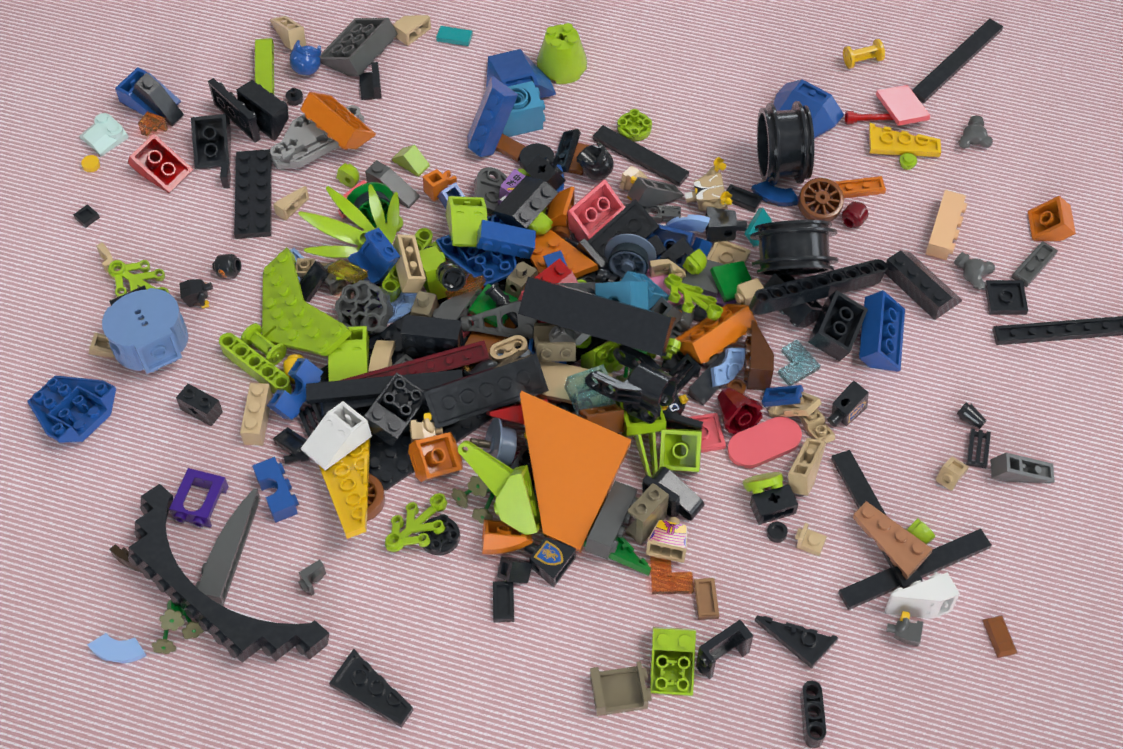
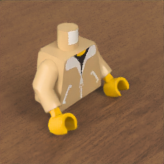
(710, 189)

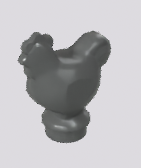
(975, 134)
(974, 269)

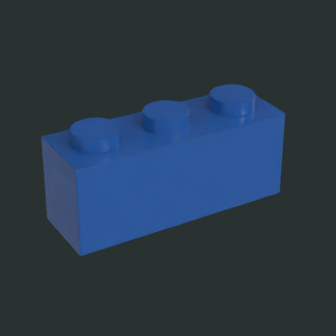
(506, 239)

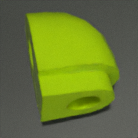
(348, 175)
(541, 224)
(695, 262)
(921, 531)

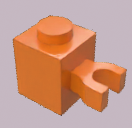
(436, 182)

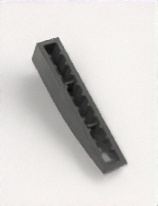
(227, 550)

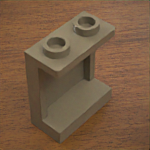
(551, 351)
(647, 511)
(620, 689)

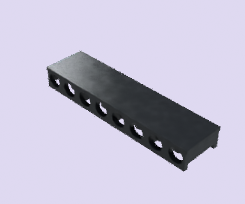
(596, 316)

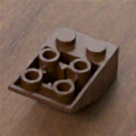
(758, 360)

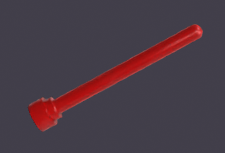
(852, 117)

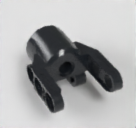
(642, 388)

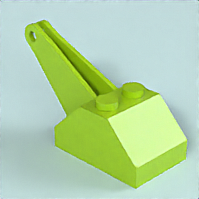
(636, 428)
(512, 488)

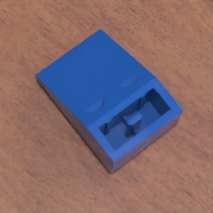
(128, 98)

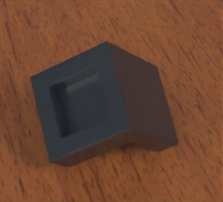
(514, 570)

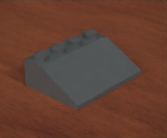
(358, 45)

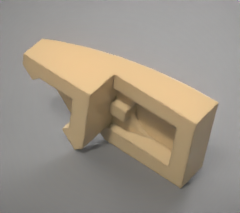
(106, 256)
(665, 267)

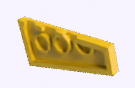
(897, 143)

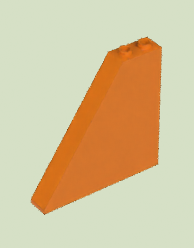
(571, 468)

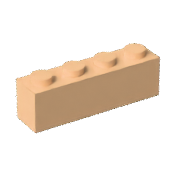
(945, 225)

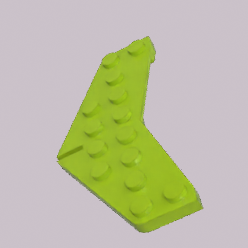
(290, 318)

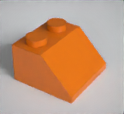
(559, 206)
(1051, 220)

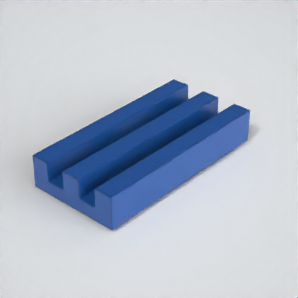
(782, 395)

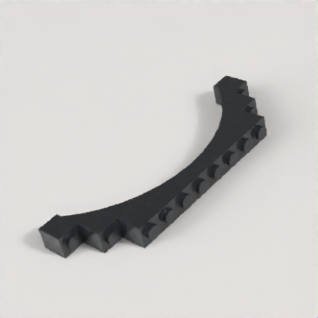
(235, 631)

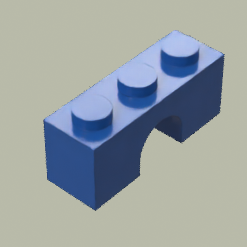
(288, 404)
(270, 475)

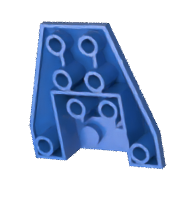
(517, 68)
(822, 105)
(477, 261)
(72, 407)

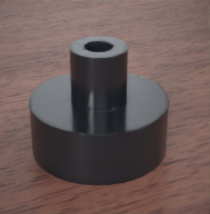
(294, 97)

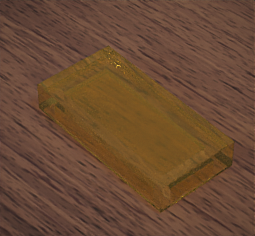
(347, 271)

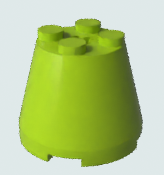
(562, 54)

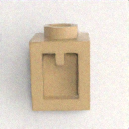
(951, 473)
(810, 540)

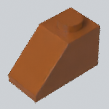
(607, 416)

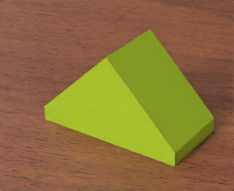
(411, 160)

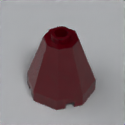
(738, 410)

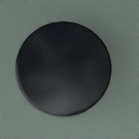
(532, 150)
(446, 541)

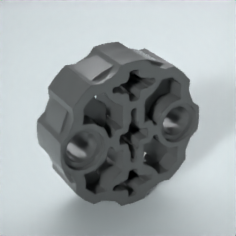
(365, 296)

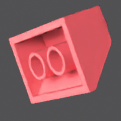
(594, 211)

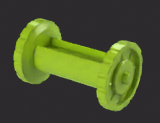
(253, 336)

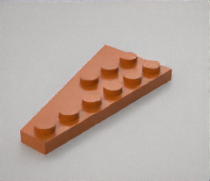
(550, 243)

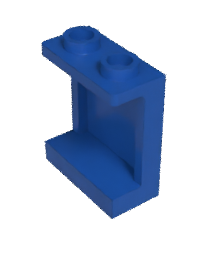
(375, 256)

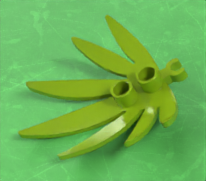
(348, 233)

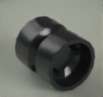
(454, 279)

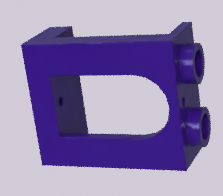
(200, 517)

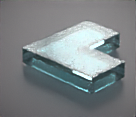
(801, 363)

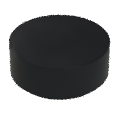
(777, 532)

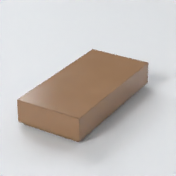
(706, 598)

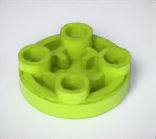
(634, 125)
(759, 482)

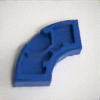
(775, 195)

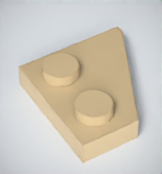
(807, 406)

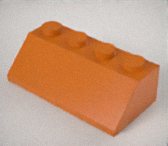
(336, 121)
(713, 336)

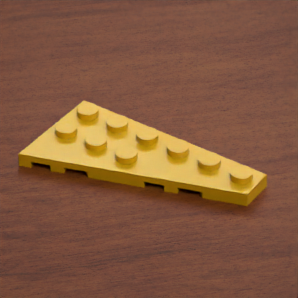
(348, 489)

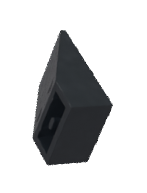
(394, 409)

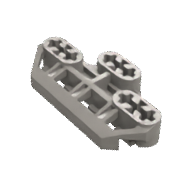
(304, 143)

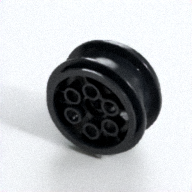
(785, 143)
(794, 247)

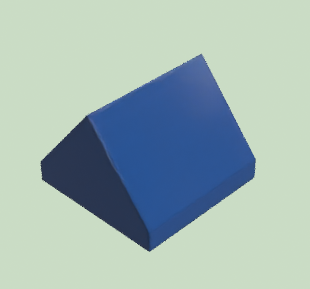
(703, 245)

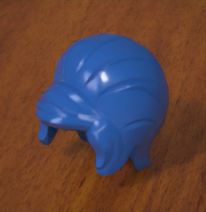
(305, 59)

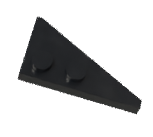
(802, 642)

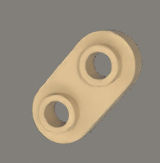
(507, 347)

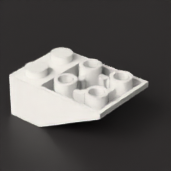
(336, 435)
(925, 598)

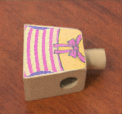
(668, 540)

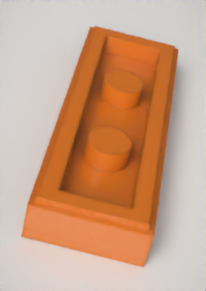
(862, 187)

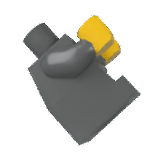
(906, 631)

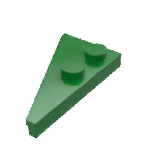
(625, 555)

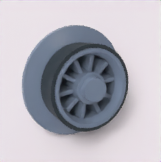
(629, 253)

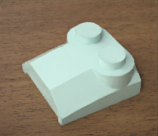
(104, 134)

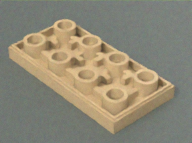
(556, 377)

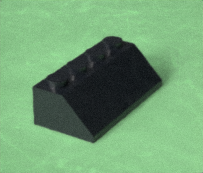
(921, 284)

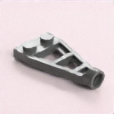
(525, 323)

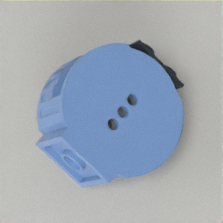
(145, 329)

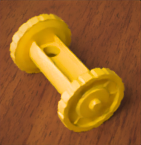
(851, 56)

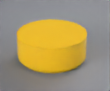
(90, 163)

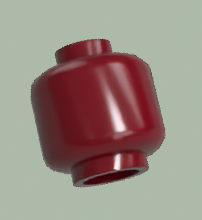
(855, 214)

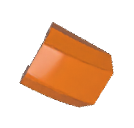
(435, 456)
(502, 538)

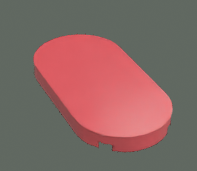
(764, 442)

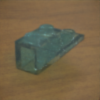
(581, 395)

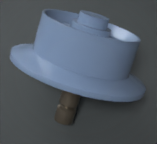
(499, 442)

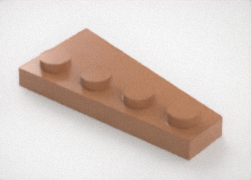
(900, 545)

